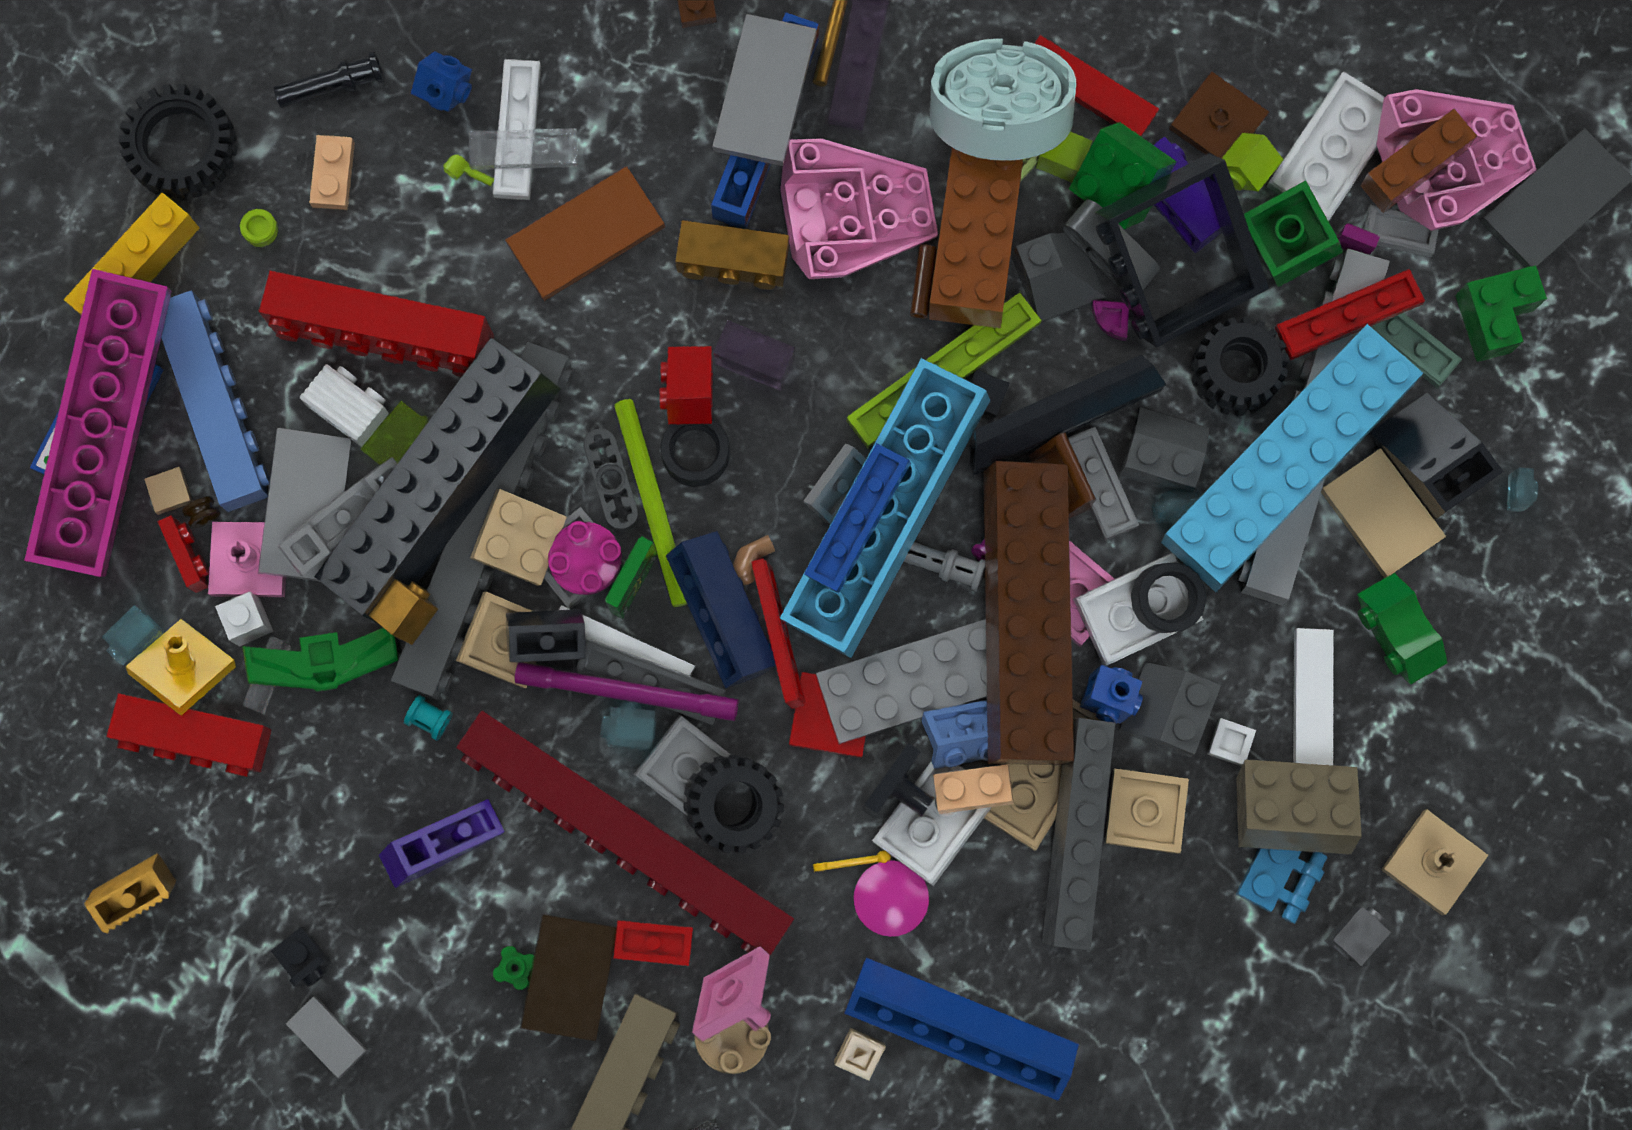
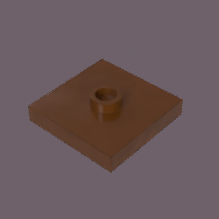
(1217, 117)

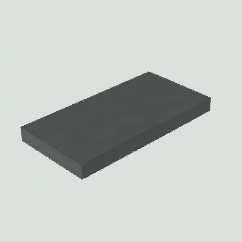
(1557, 199)

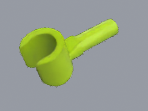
(457, 165)

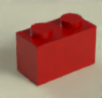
(688, 385)

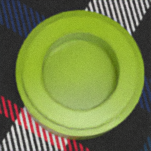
(259, 227)

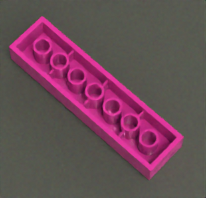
(98, 423)

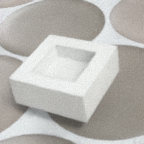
(1231, 742)

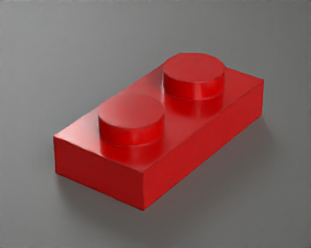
(179, 539)
(653, 943)

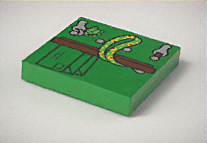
(631, 577)

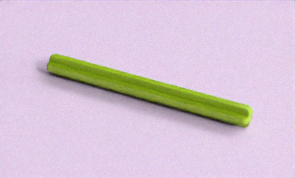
(649, 494)

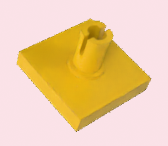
(180, 667)

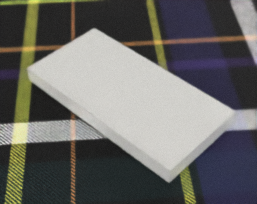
(1334, 144)

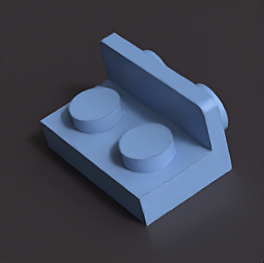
(957, 734)

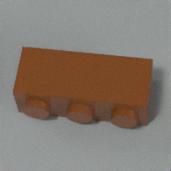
(1418, 160)

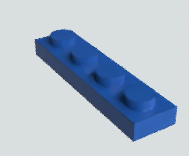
(857, 518)

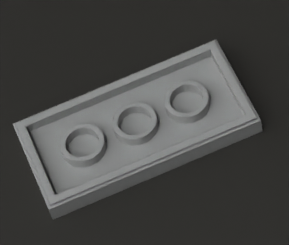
(764, 90)
(304, 478)

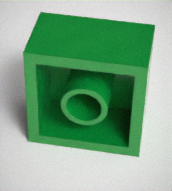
(1119, 166)
(1292, 233)

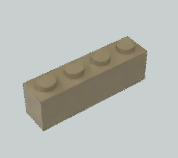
(627, 1066)

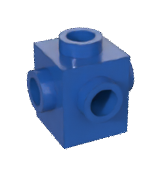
(442, 81)
(1112, 694)

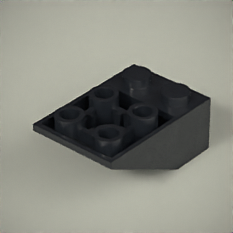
(1435, 454)

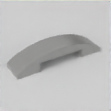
(328, 526)

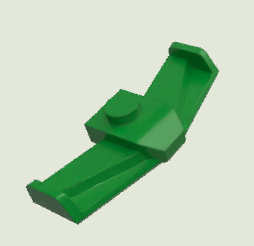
(321, 662)

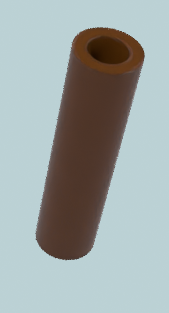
(923, 281)

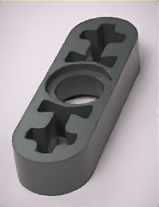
(594, 458)

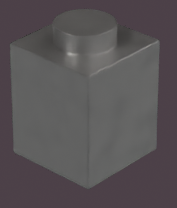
(1358, 935)

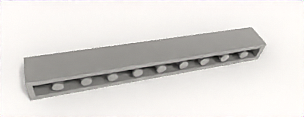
(1276, 562)

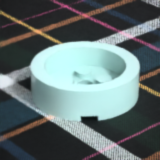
(985, 119)

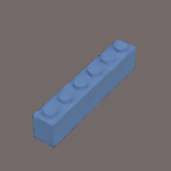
(211, 403)

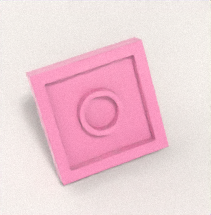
(236, 562)
(733, 996)

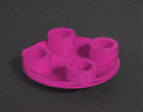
(585, 558)
(891, 899)

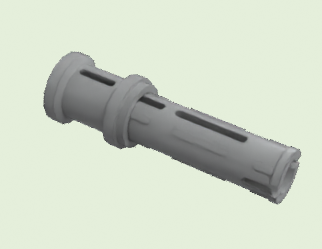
(951, 561)

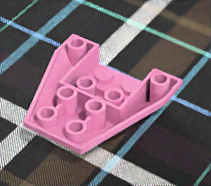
(1474, 179)
(851, 207)

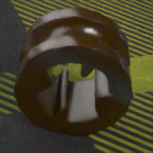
(201, 512)

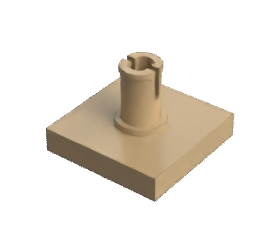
(1434, 862)

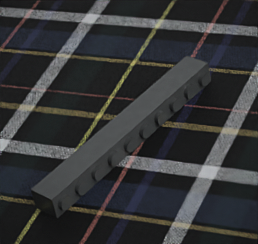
(457, 578)

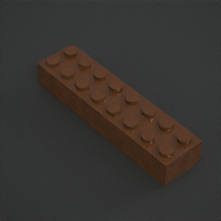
(1028, 614)

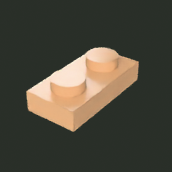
(332, 172)
(973, 789)

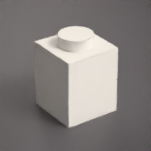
(244, 619)

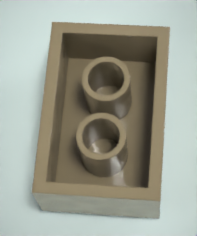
(1298, 807)

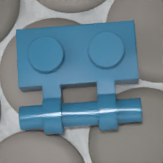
(1268, 875)

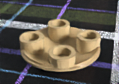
(734, 1048)

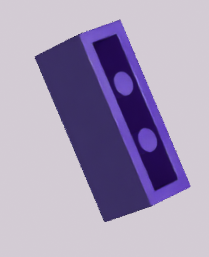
(1190, 209)

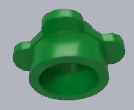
(505, 973)

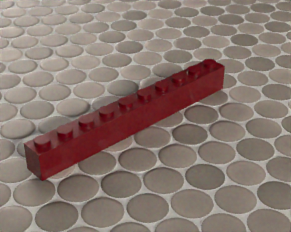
(624, 833)

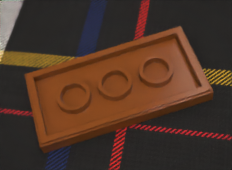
(585, 233)

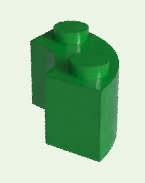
(1401, 629)

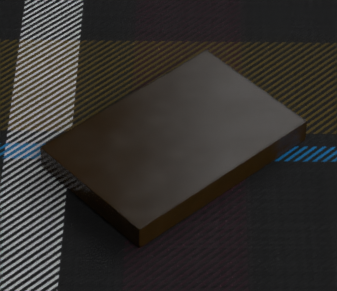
(568, 977)

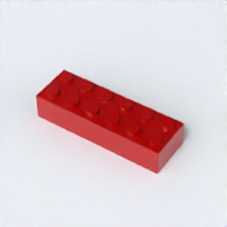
(373, 323)

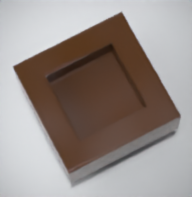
(696, 12)

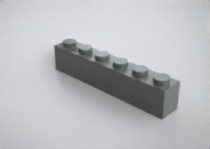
(1079, 837)

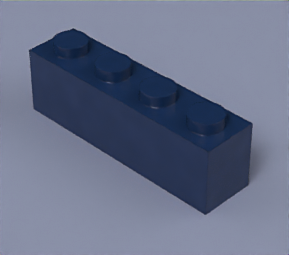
(721, 609)

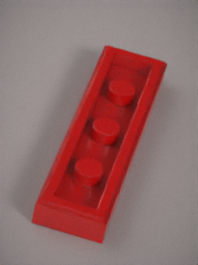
(1105, 95)
(1350, 314)
(778, 633)

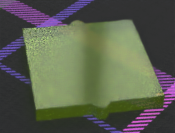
(395, 434)

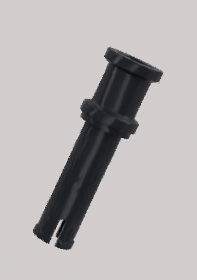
(345, 77)

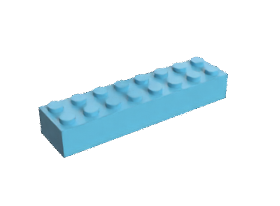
(931, 431)
(1291, 457)

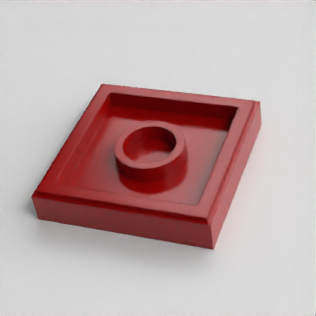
(813, 726)

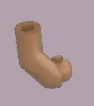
(748, 553)

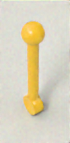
(882, 856)

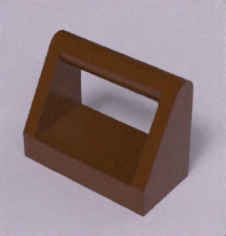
(1060, 451)

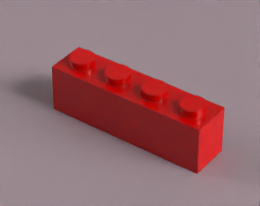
(194, 734)

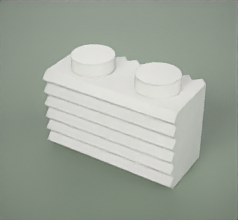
(344, 404)

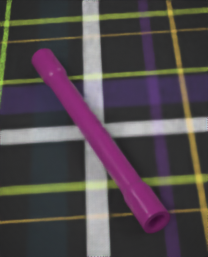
(547, 677)

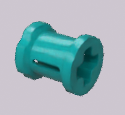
(428, 717)

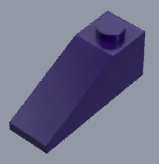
(440, 843)

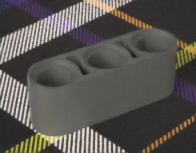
(1083, 233)

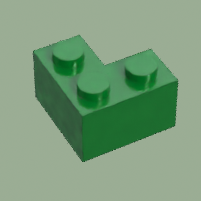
(1491, 310)

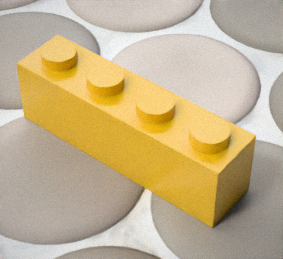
(143, 247)

